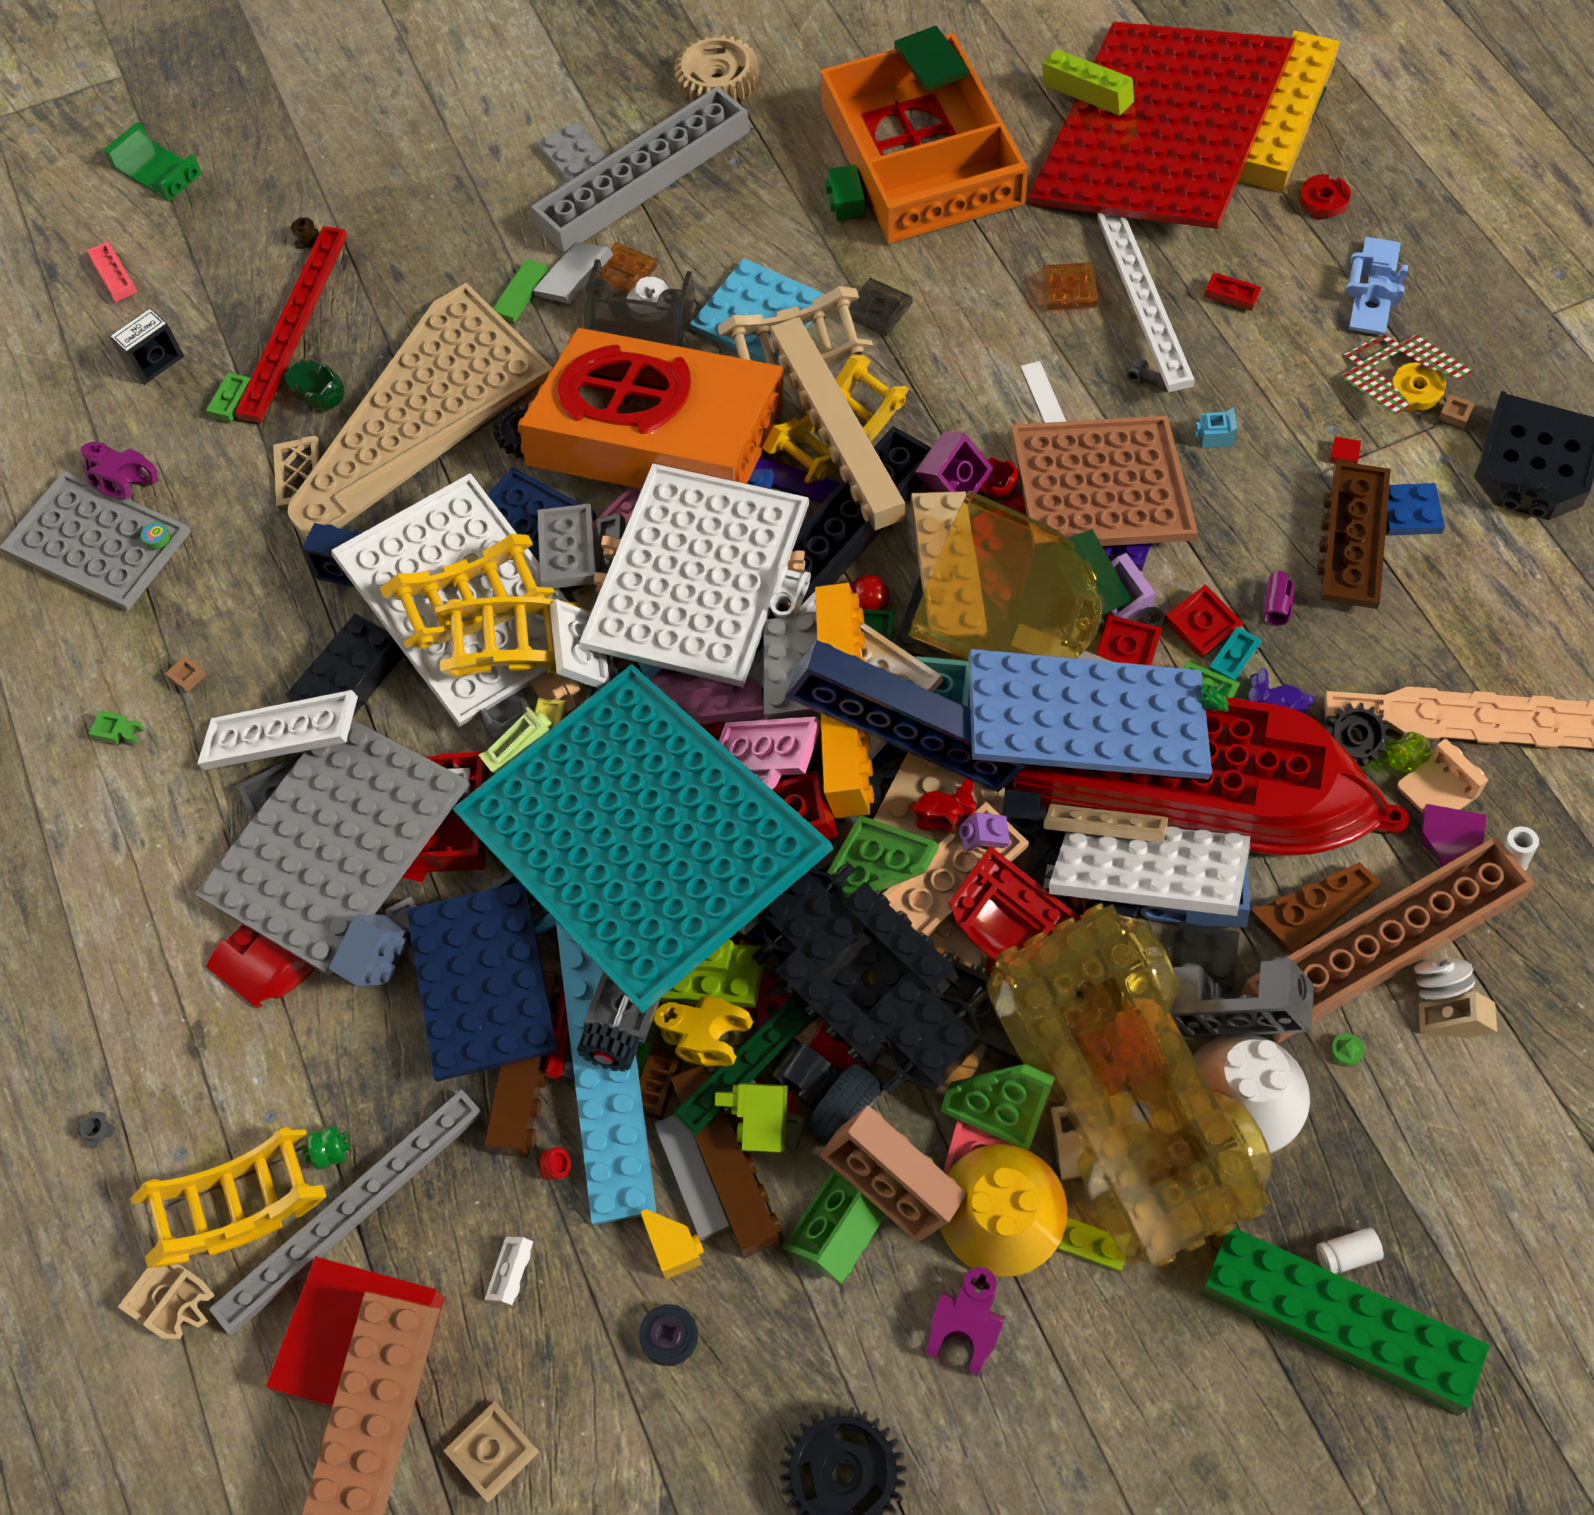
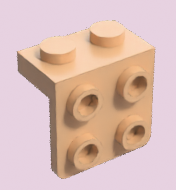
(1444, 780)

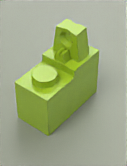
(762, 1113)

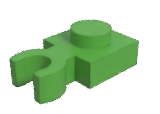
(112, 727)

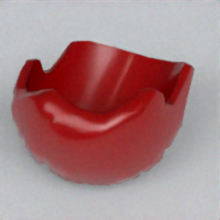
(1001, 480)

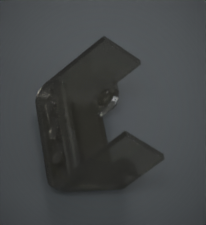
(644, 320)

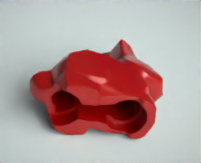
(942, 809)

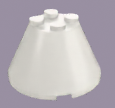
(1262, 1080)

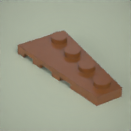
(1315, 908)

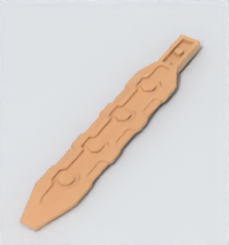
(1478, 716)

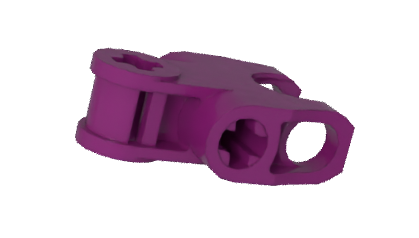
(113, 471)
(968, 1318)

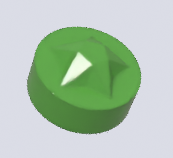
(1347, 1049)

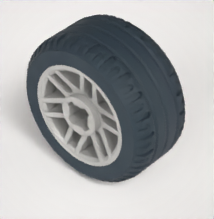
(844, 1099)

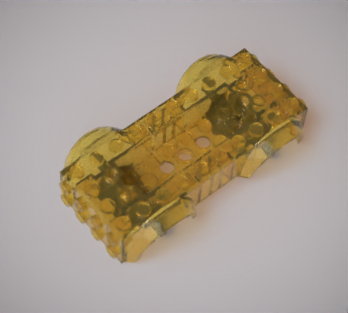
(1199, 1151)

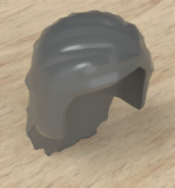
(503, 715)

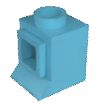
(1217, 429)

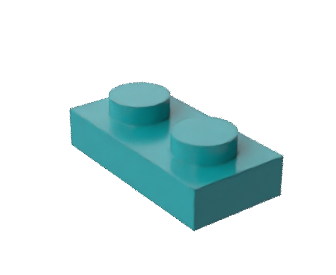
(1235, 654)

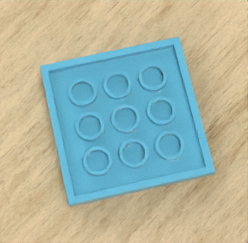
(751, 291)

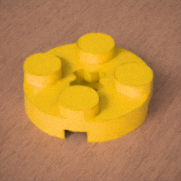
(1431, 380)

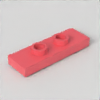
(111, 271)

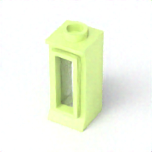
(516, 740)

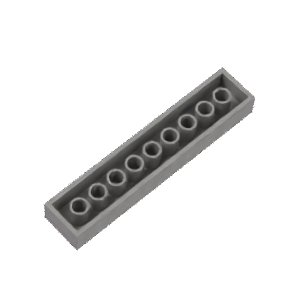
(640, 169)

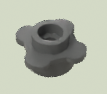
(91, 1122)

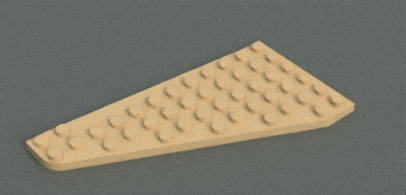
(436, 390)

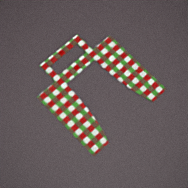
(1416, 347)

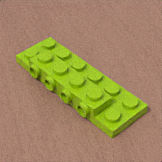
(725, 974)

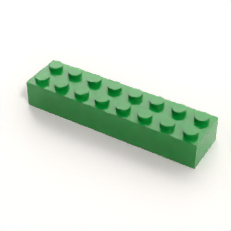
(1346, 1321)

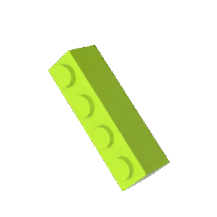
(1088, 82)

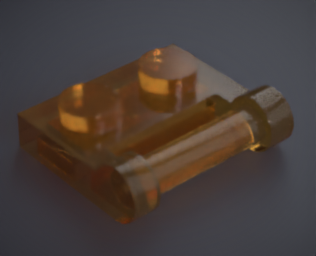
(628, 262)

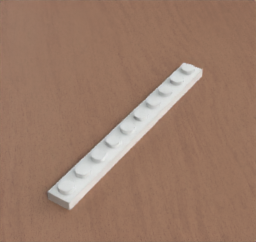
(1146, 302)

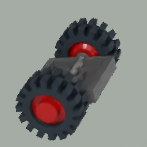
(613, 1028)

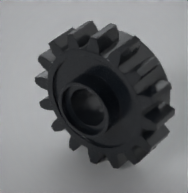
(507, 431)
(1370, 726)

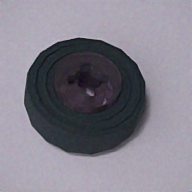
(675, 1345)

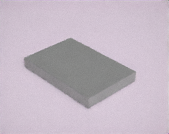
(571, 272)

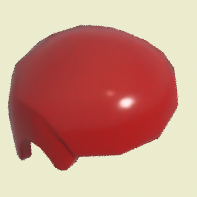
(871, 592)

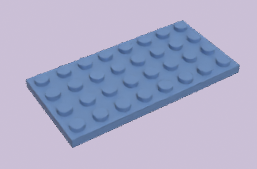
(1088, 714)

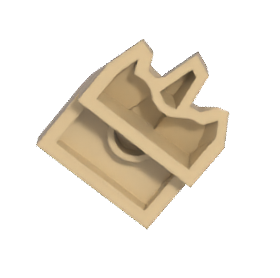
(165, 1299)

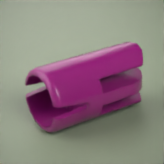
(1278, 599)

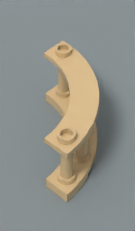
(835, 300)

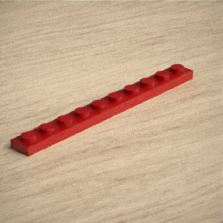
(291, 325)

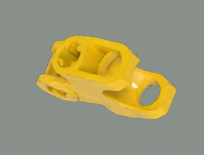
(699, 1028)

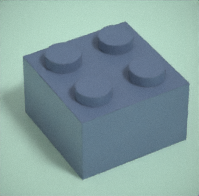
(371, 950)

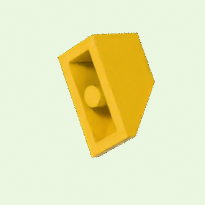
(672, 1244)

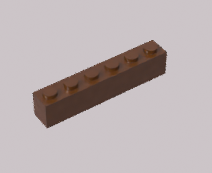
(517, 1095)
(732, 1173)

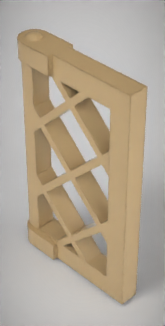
(296, 448)

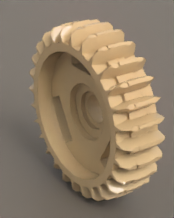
(716, 57)

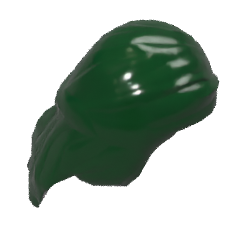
(315, 384)

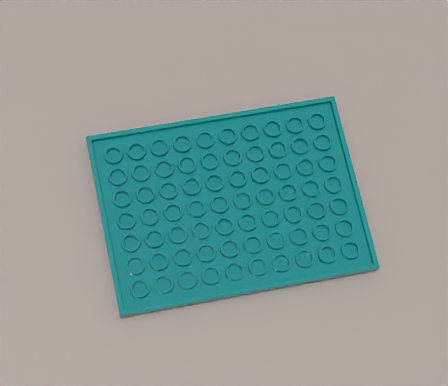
(641, 835)

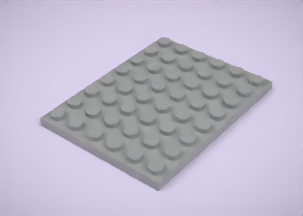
(332, 842)

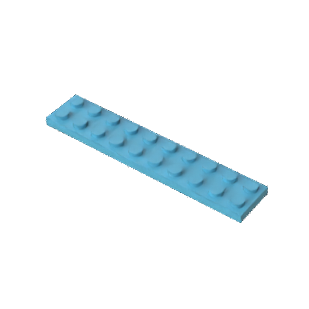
(607, 1107)

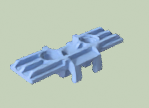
(1383, 286)

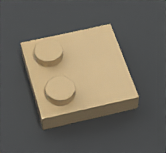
(491, 1451)

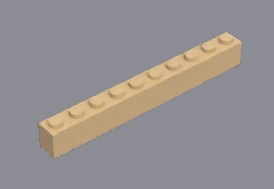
(837, 424)

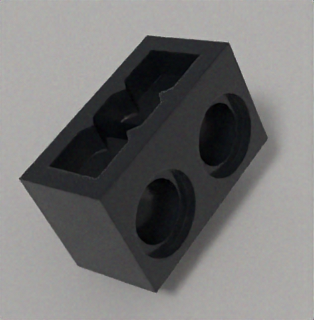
(1024, 813)

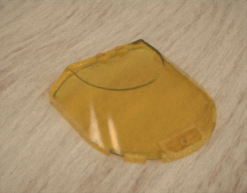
(1007, 587)

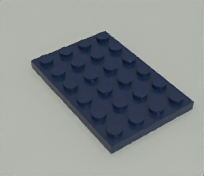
(481, 981)

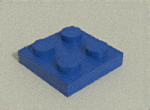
(1414, 510)

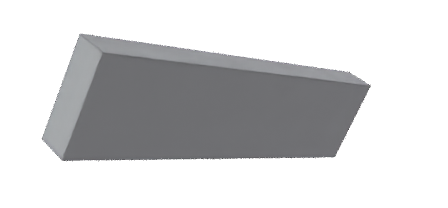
(692, 1178)

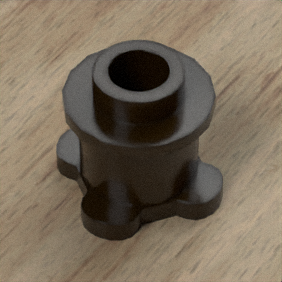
(305, 232)

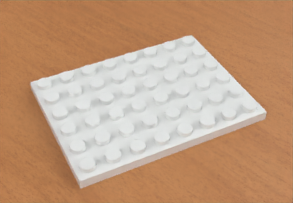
(426, 537)
(695, 574)

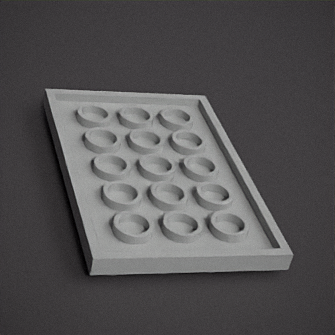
(92, 541)

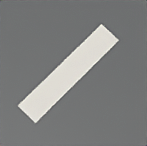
(1043, 392)

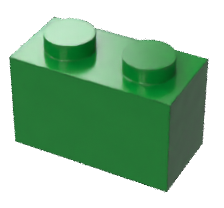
(845, 192)

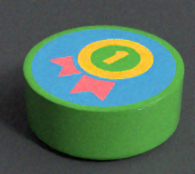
(155, 535)

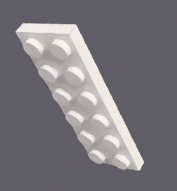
(278, 730)

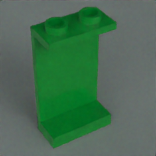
(151, 163)

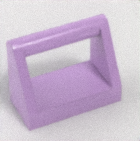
(1135, 585)

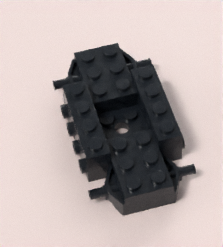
(841, 938)

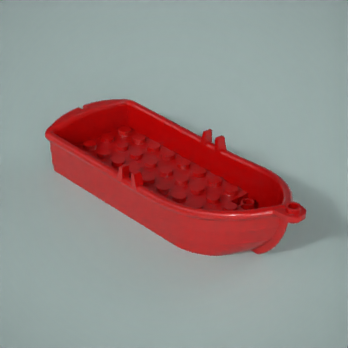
(1270, 780)

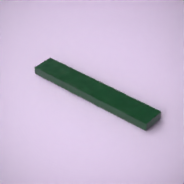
(751, 1060)

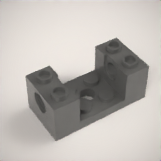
(1282, 1003)

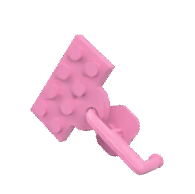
(772, 745)

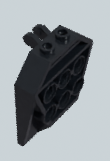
(1537, 458)

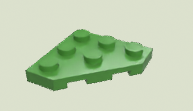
(882, 855)
(1001, 1102)

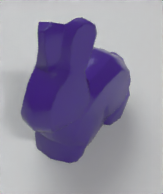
(1283, 695)

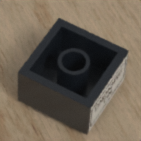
(147, 346)

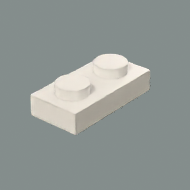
(509, 1270)

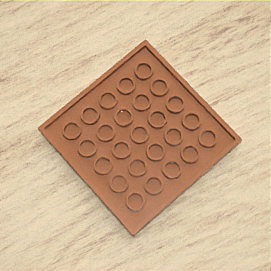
(1106, 478)

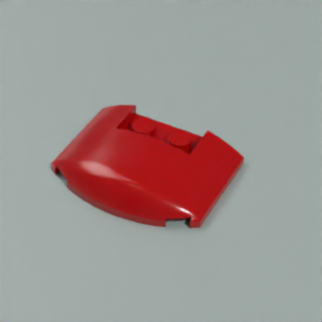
(1004, 906)
(257, 967)

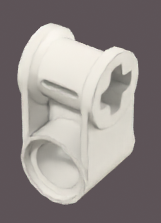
(789, 588)

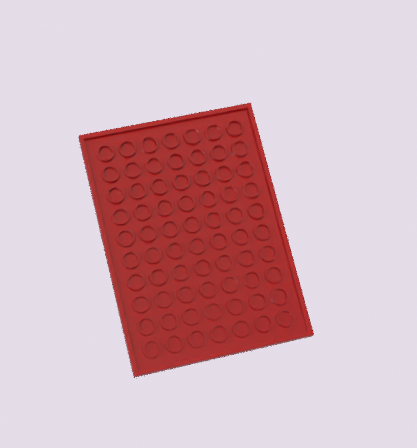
(1181, 138)

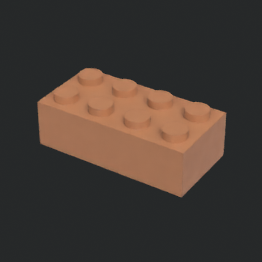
(893, 1174)

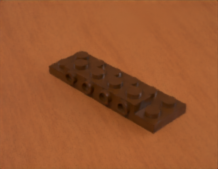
(1354, 535)

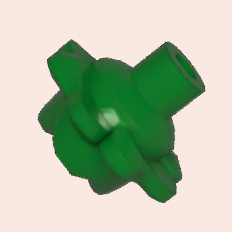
(1215, 697)

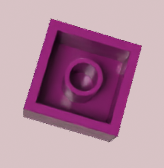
(954, 465)

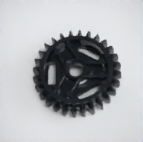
(825, 1453)

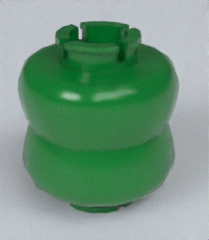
(326, 1147)

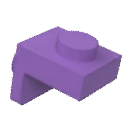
(984, 830)

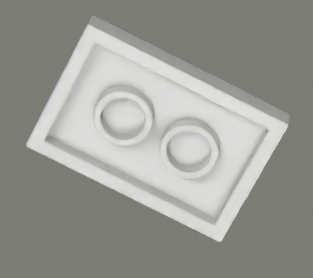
(570, 659)

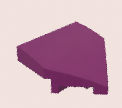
(1451, 831)

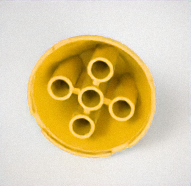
(1010, 1211)

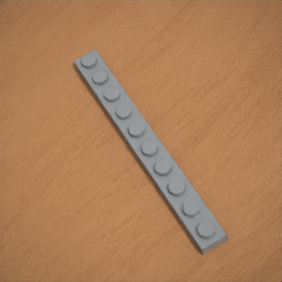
(345, 1213)

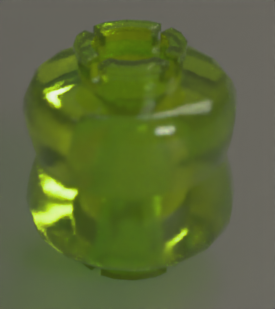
(1409, 752)

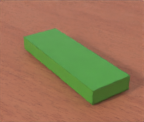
(520, 290)

